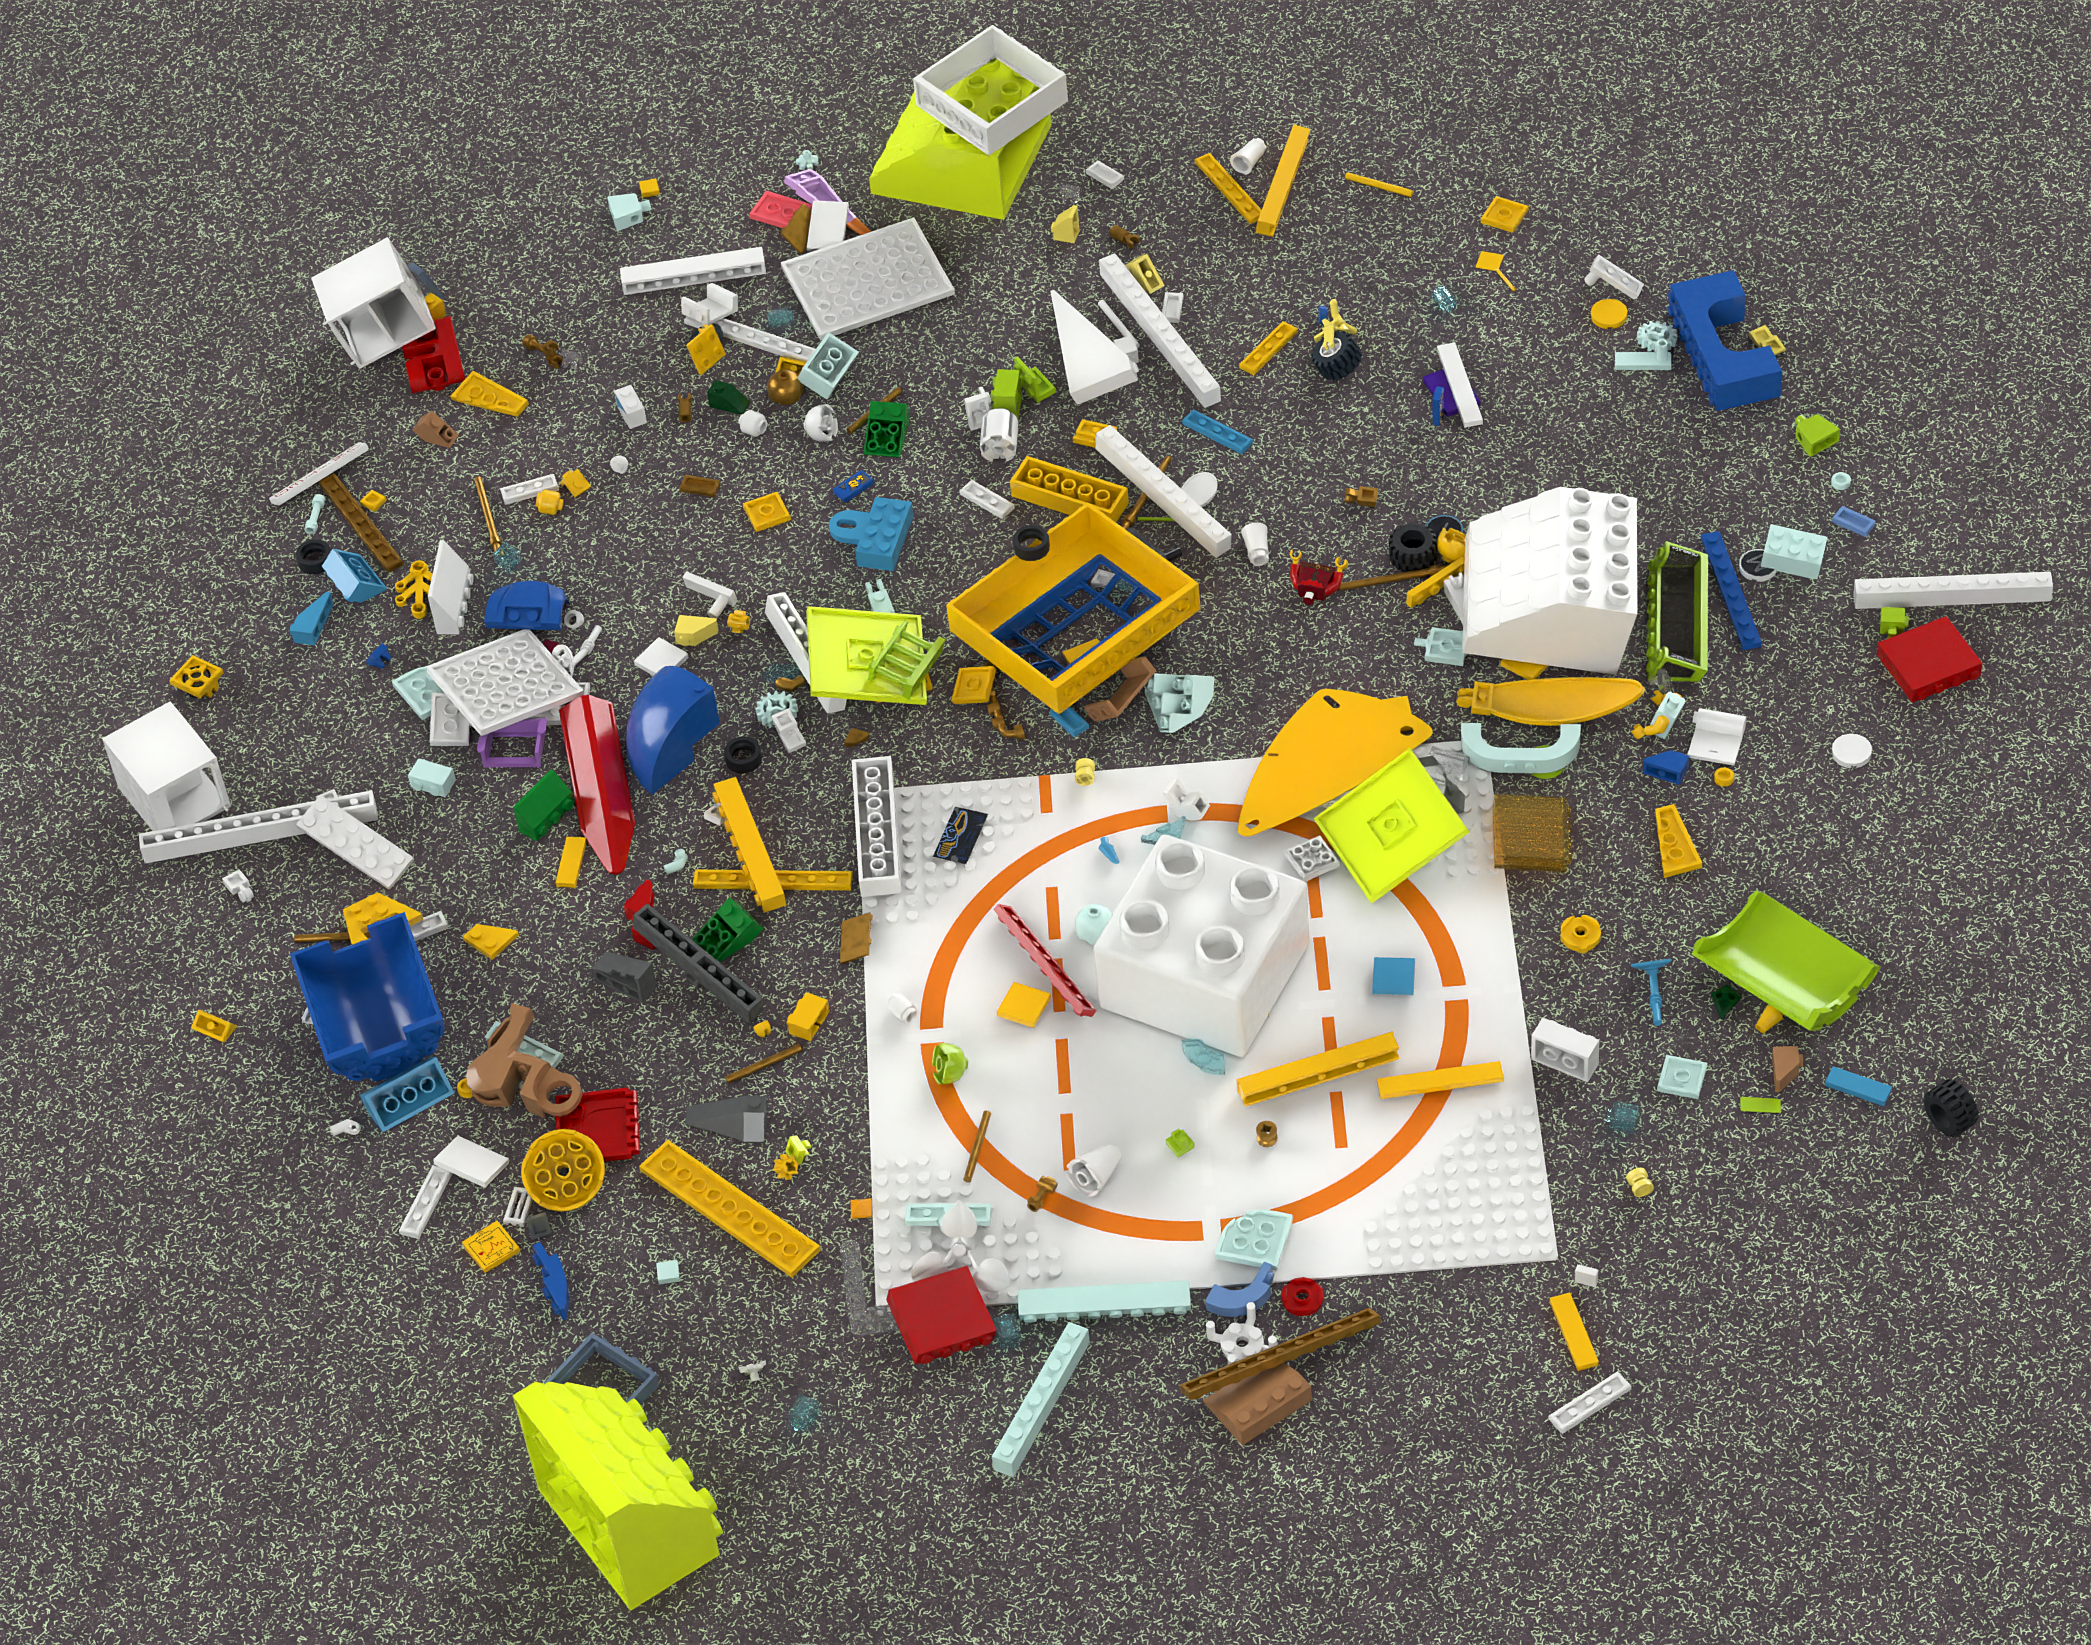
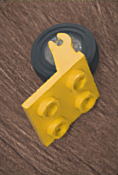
(706, 346)

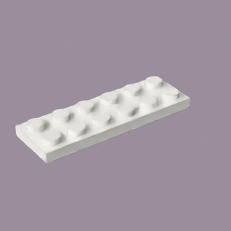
(355, 842)

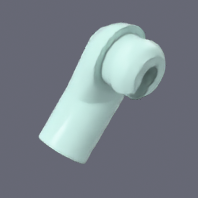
(678, 863)

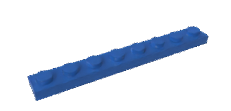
(1731, 590)

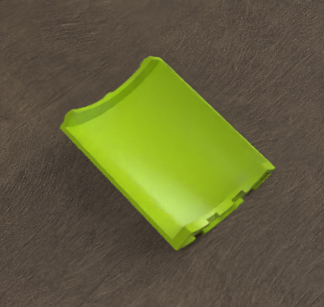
(1788, 962)

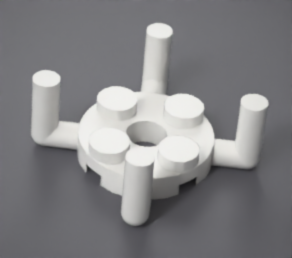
(1238, 1332)

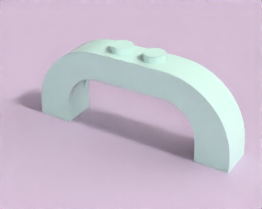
(1520, 759)

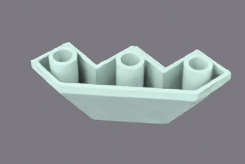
(1178, 699)

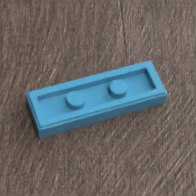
(1858, 1086)

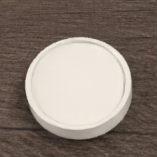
(1201, 487)

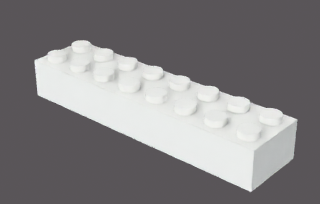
(876, 826)

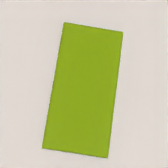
(1760, 1104)

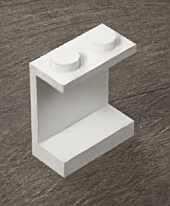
(716, 306)

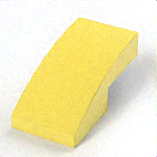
(1763, 337)

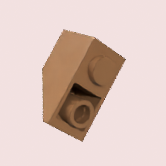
(435, 430)

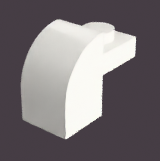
(1186, 804)

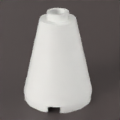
(1093, 1169)

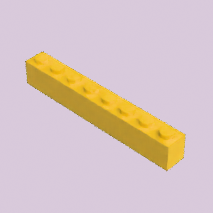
(749, 845)

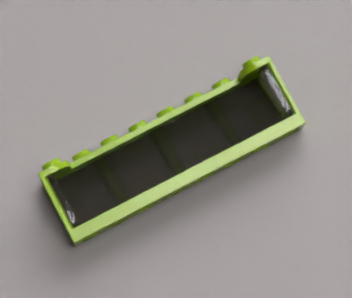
(1678, 613)

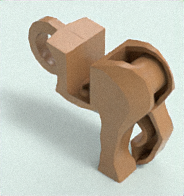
(499, 1070)

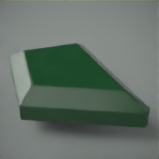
(1724, 1000)

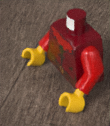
(1315, 580)

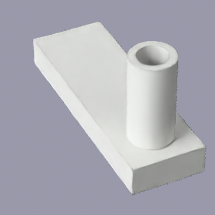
(1615, 276)
(720, 593)

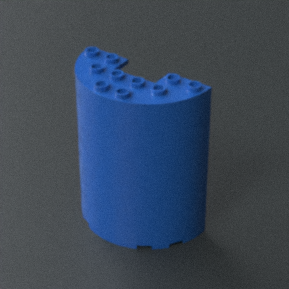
(371, 1002)

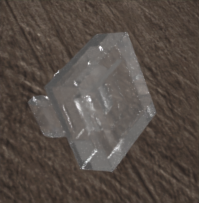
(1070, 191)
(571, 357)
(1662, 682)

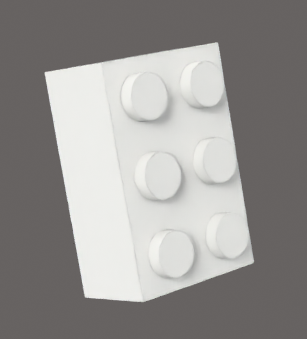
(1565, 1049)

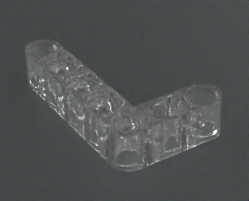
(868, 1317)

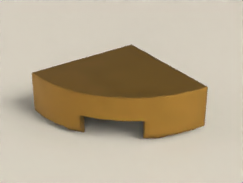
(856, 737)

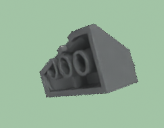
(738, 1118)

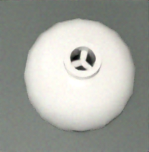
(820, 420)

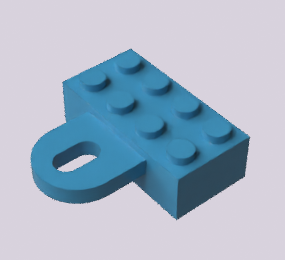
(877, 533)

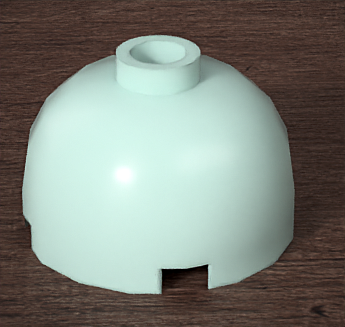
(1091, 922)

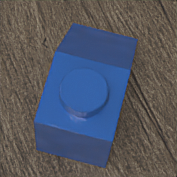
(1667, 766)

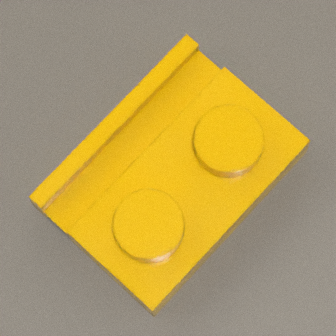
(1087, 432)

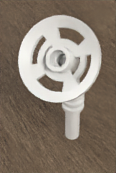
(567, 659)

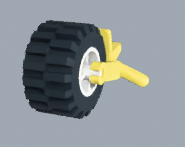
(1336, 350)

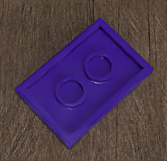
(1439, 379)

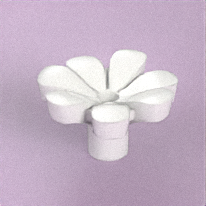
(753, 1370)

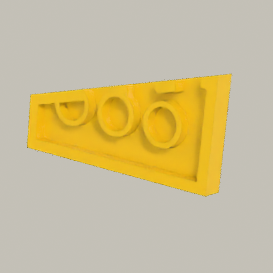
(486, 394)

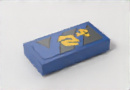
(853, 486)

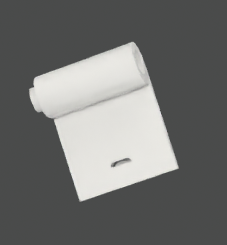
(1717, 736)

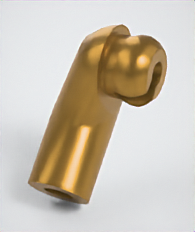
(788, 684)

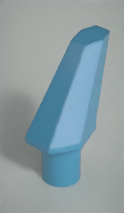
(1108, 850)

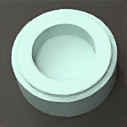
(1840, 481)

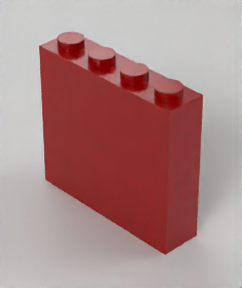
(1929, 659)
(941, 1315)

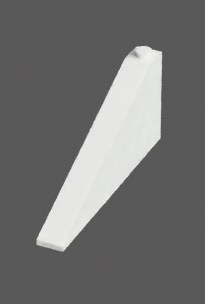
(1089, 357)

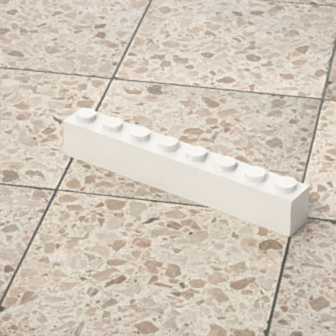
(692, 270)
(795, 638)

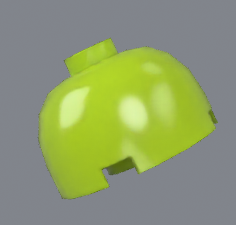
(949, 1063)

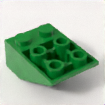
(886, 428)
(727, 930)

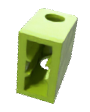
(1815, 433)

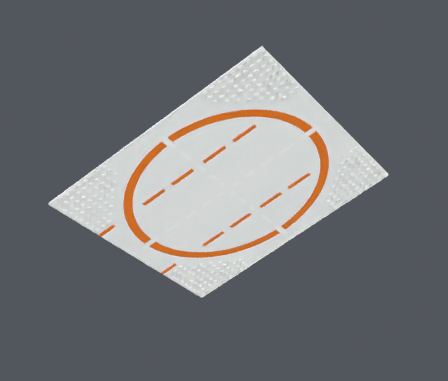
(1365, 1177)

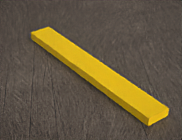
(788, 880)

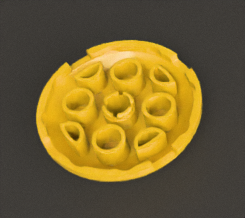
(551, 1154)

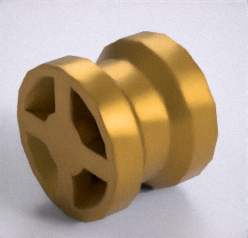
(1263, 1138)

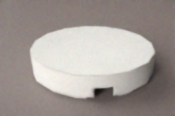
(1851, 750)

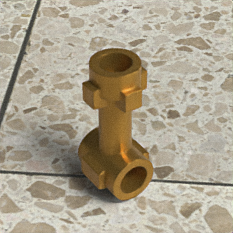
(1046, 1185)

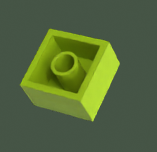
(1007, 391)

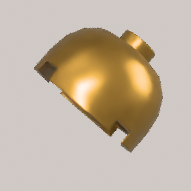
(785, 387)

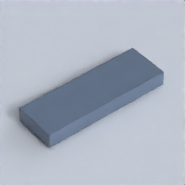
(425, 280)

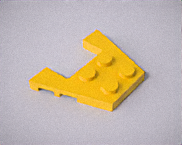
(374, 909)

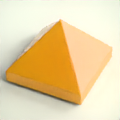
(861, 1208)

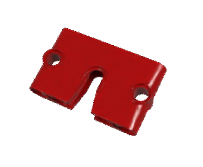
(434, 359)

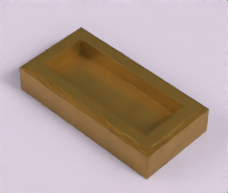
(700, 486)

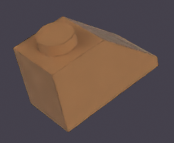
(1786, 1065)

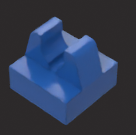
(378, 654)

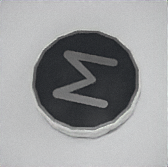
(1751, 566)

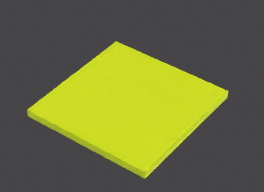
(846, 643)
(1391, 825)

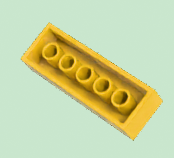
(1066, 489)

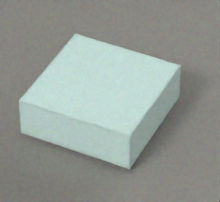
(668, 1272)

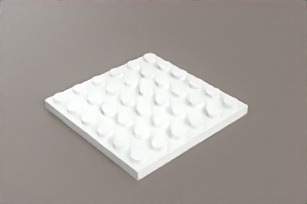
(504, 681)

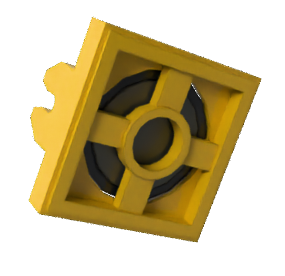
(196, 679)

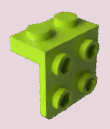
(1034, 381)

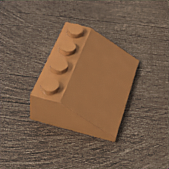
(1259, 1401)

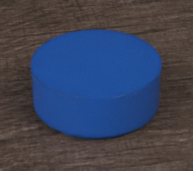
(1322, 314)

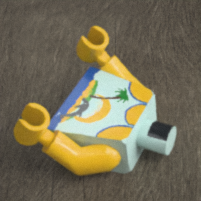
(1665, 717)

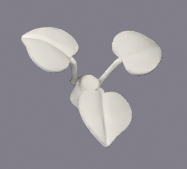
(961, 1224)

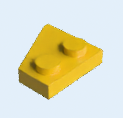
(490, 939)

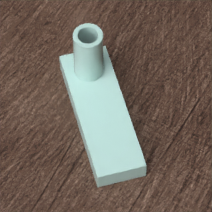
(1645, 360)

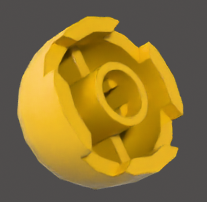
(1451, 544)

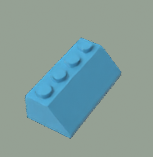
(407, 1093)

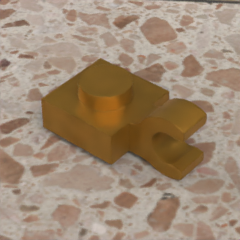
(1364, 496)

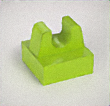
(1180, 1142)

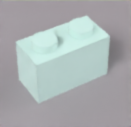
(431, 778)

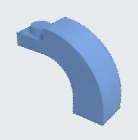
(1234, 1302)

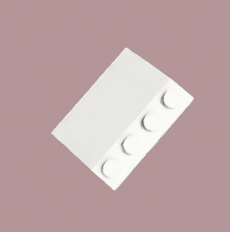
(449, 590)

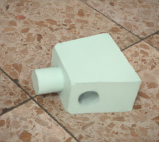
(627, 210)

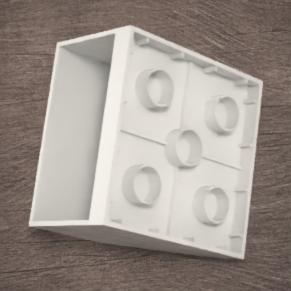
(1553, 580)

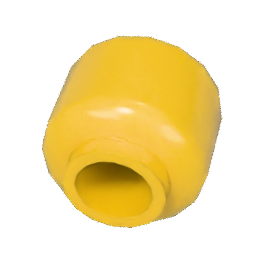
(549, 502)

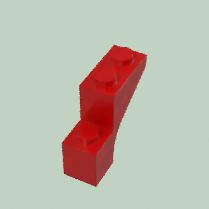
(640, 898)

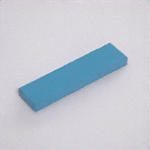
(1217, 431)

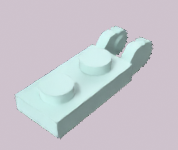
(879, 600)

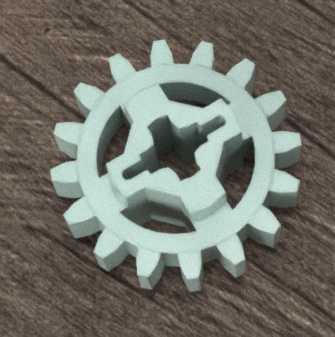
(1650, 334)
(775, 704)

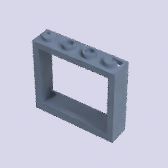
(615, 1355)

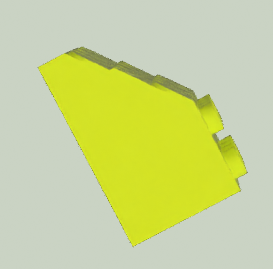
(942, 169)
(617, 1487)

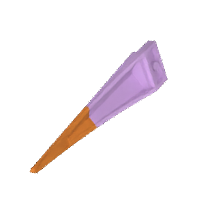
(813, 187)

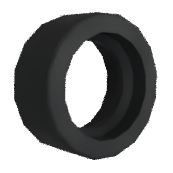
(1031, 532)
(308, 547)
(747, 765)

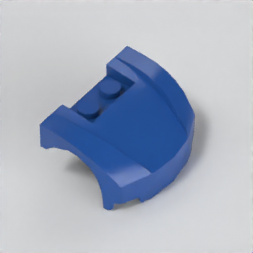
(526, 606)

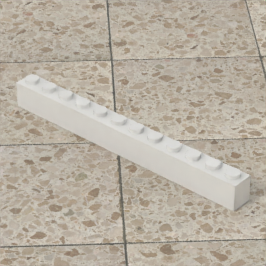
(1160, 330)
(244, 828)

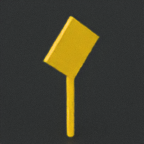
(1492, 261)

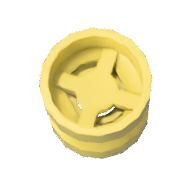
(1085, 772)
(1640, 1184)

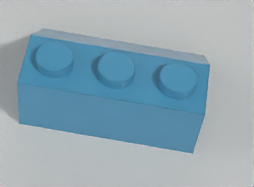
(352, 576)

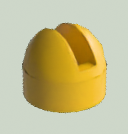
(762, 1028)

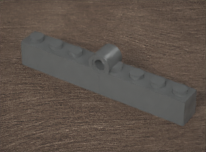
(697, 963)

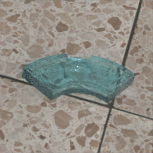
(777, 671)
(1202, 1057)

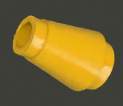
(1768, 1019)

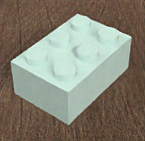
(827, 365)
(1794, 551)

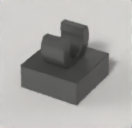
(538, 1225)

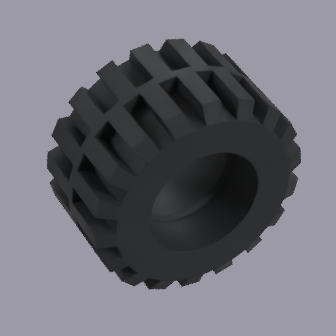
(1409, 558)
(1951, 1108)

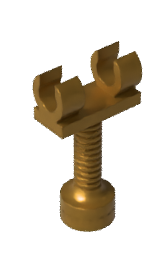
(531, 342)

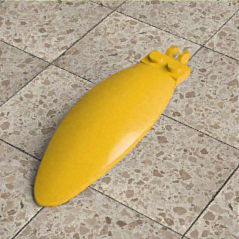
(1551, 699)

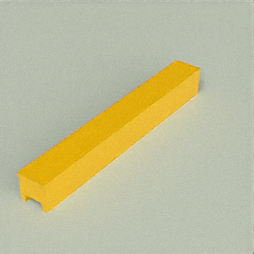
(1282, 181)
(1318, 1069)

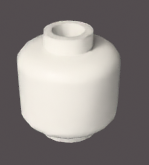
(752, 423)

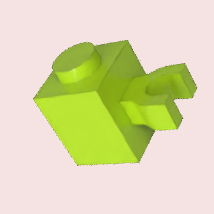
(1893, 621)

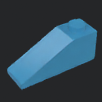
(312, 620)

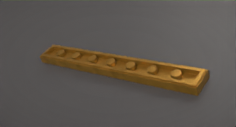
(360, 523)

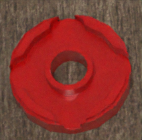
(1306, 1306)

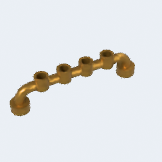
(998, 721)

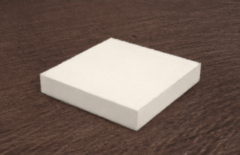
(659, 655)

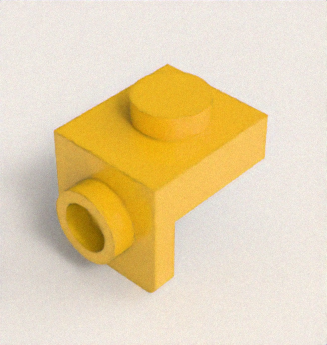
(575, 482)

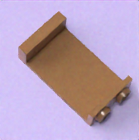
(1138, 673)

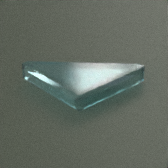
(1174, 830)

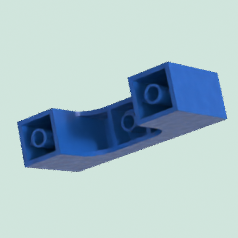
(1726, 375)

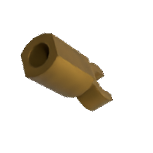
(1124, 236)
(685, 408)

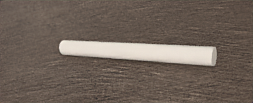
(1116, 321)

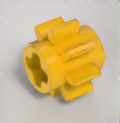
(738, 621)
(785, 1166)

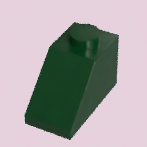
(727, 398)

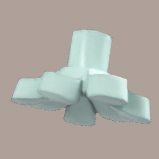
(807, 160)

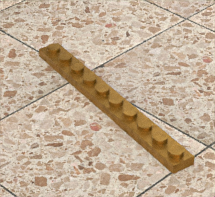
(1280, 1353)

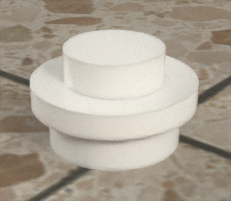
(619, 464)

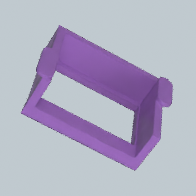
(523, 728)

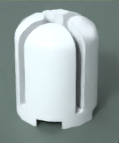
(999, 435)

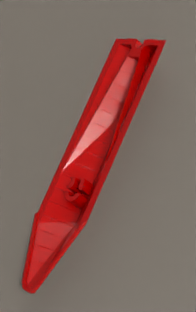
(599, 779)

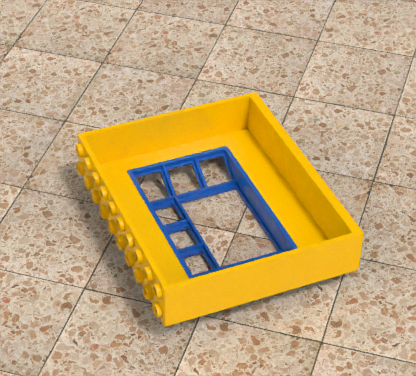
(1027, 590)

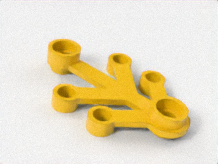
(417, 571)

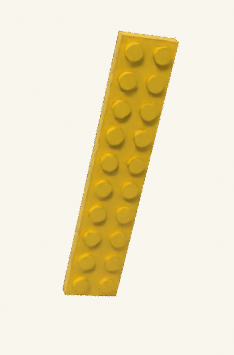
(730, 1208)

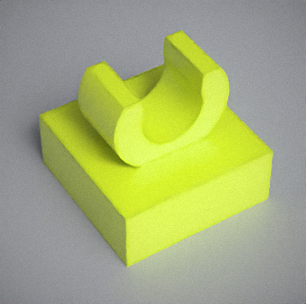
(797, 1148)

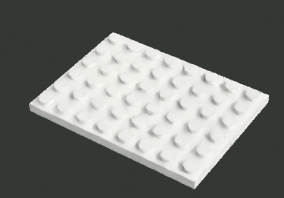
(867, 278)

